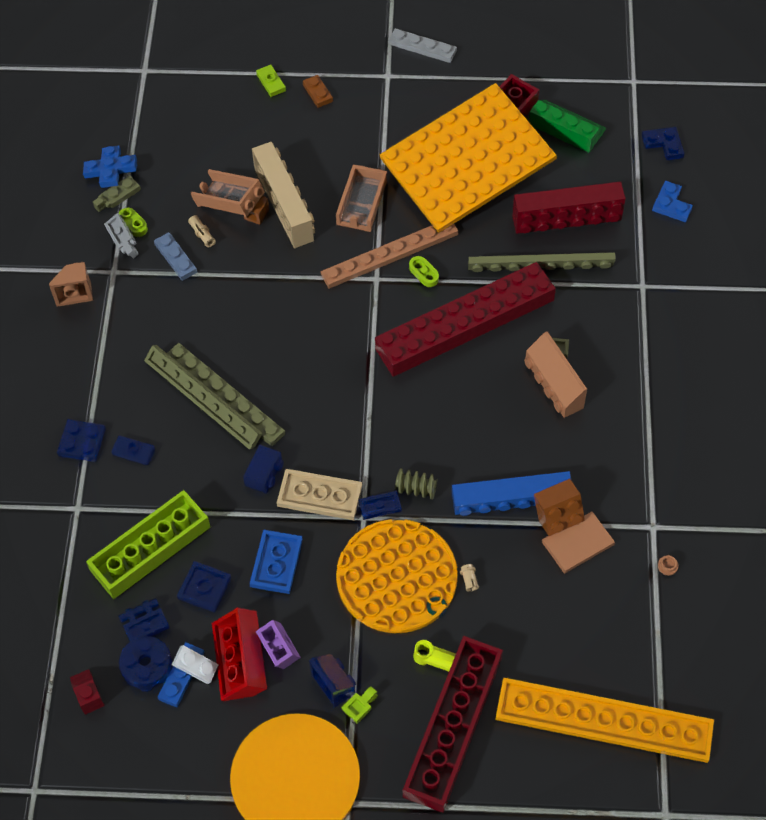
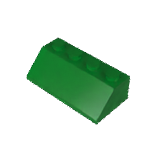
(565, 125)

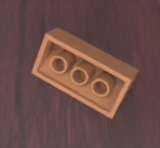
(556, 375)

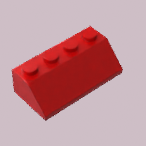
(239, 655)

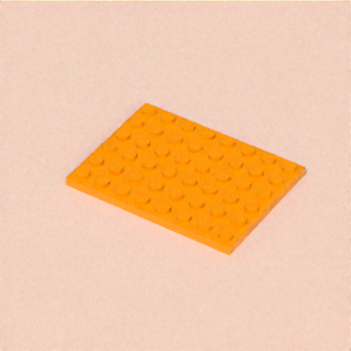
(467, 157)

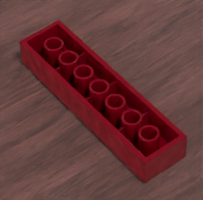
(452, 724)

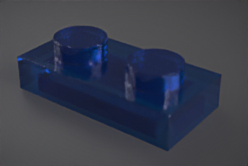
(380, 505)

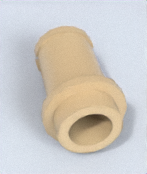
(468, 573)

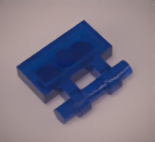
(147, 625)

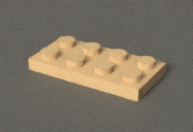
(319, 494)

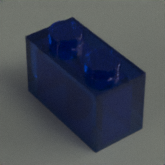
(263, 468)

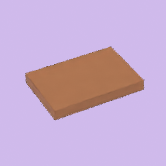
(578, 543)

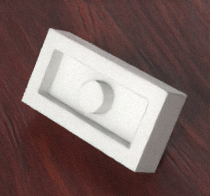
(195, 664)

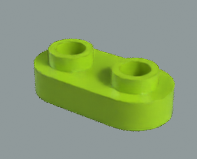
(132, 219)
(425, 272)

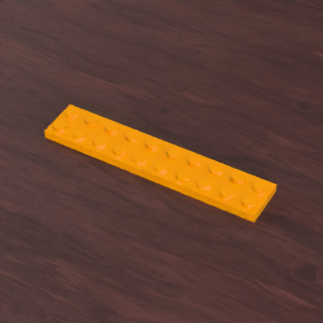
(605, 720)

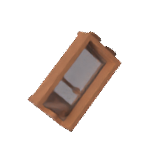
(229, 193)
(361, 198)

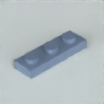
(175, 256)

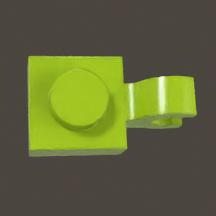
(358, 705)

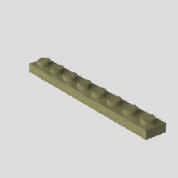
(548, 261)
(203, 397)
(271, 431)

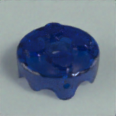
(152, 674)

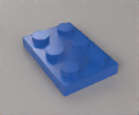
(276, 561)

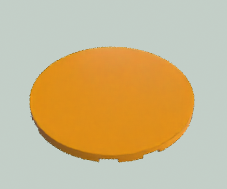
(392, 574)
(295, 771)

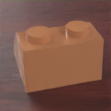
(71, 285)

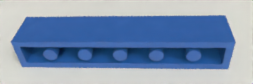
(502, 493)

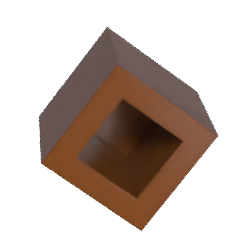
(259, 211)

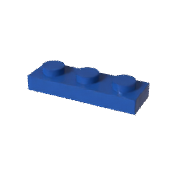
(177, 682)

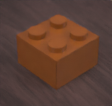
(559, 507)

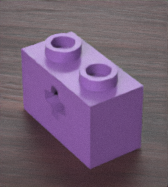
(278, 644)

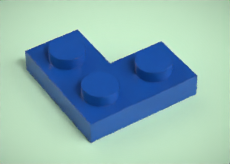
(669, 205)

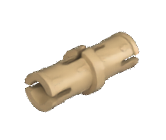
(201, 231)

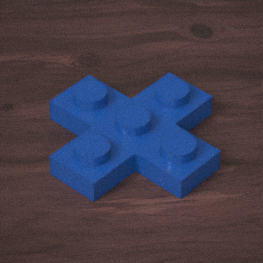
(109, 166)

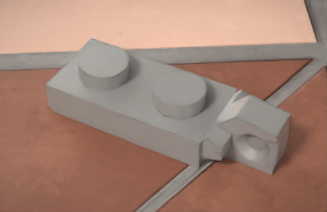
(121, 235)

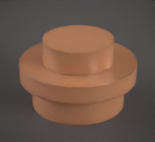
(668, 565)

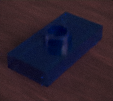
(133, 450)

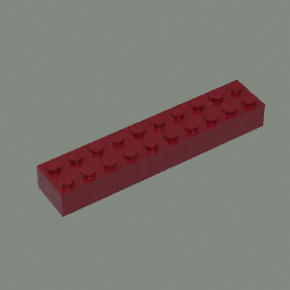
(464, 319)

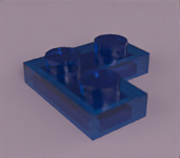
(666, 138)

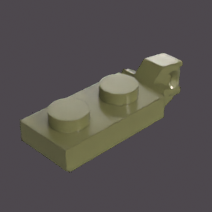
(117, 194)

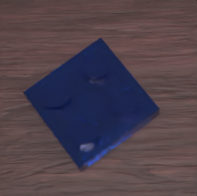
(81, 440)
(204, 586)

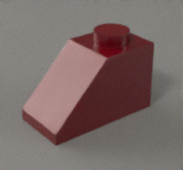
(86, 692)

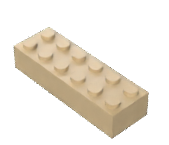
(283, 194)

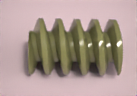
(416, 483)

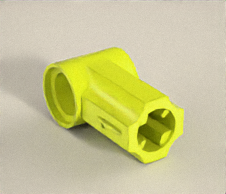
(436, 656)

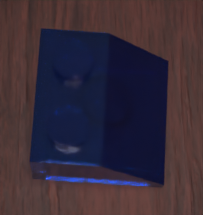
(332, 679)

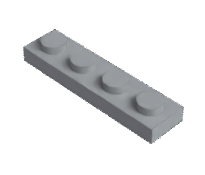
(422, 45)

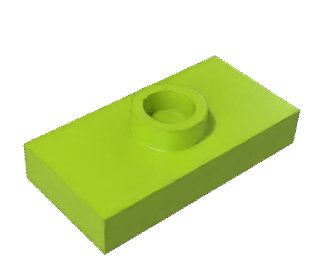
(270, 80)

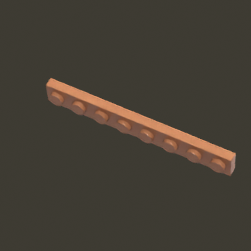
(386, 254)

